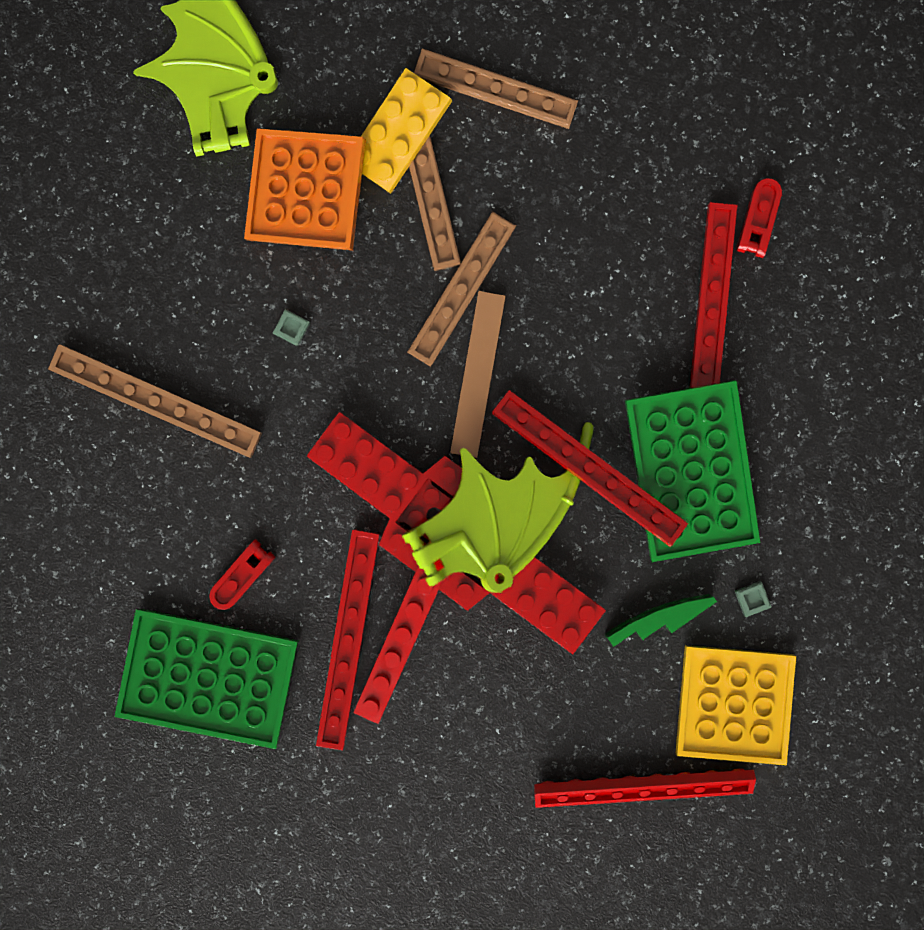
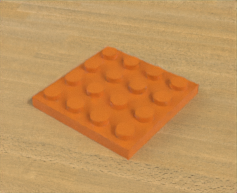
(305, 189)

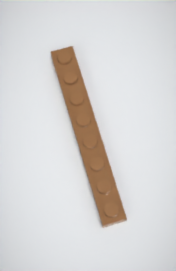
(155, 401)

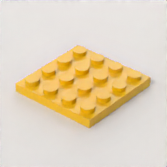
(735, 705)

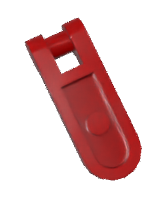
(760, 217)
(240, 577)

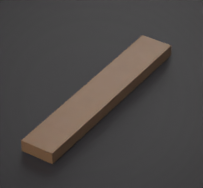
(495, 88)
(434, 209)
(461, 289)
(478, 373)

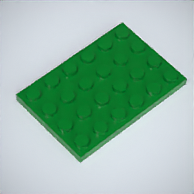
(696, 465)
(206, 678)

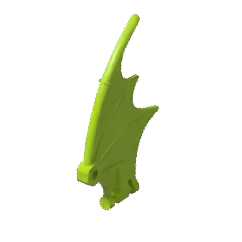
(213, 70)
(494, 522)

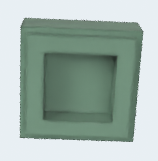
(291, 327)
(753, 599)

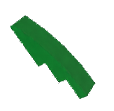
(671, 615)

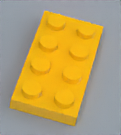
(401, 128)

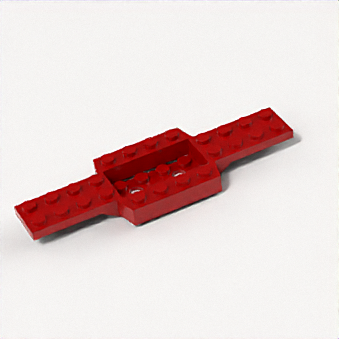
(406, 497)

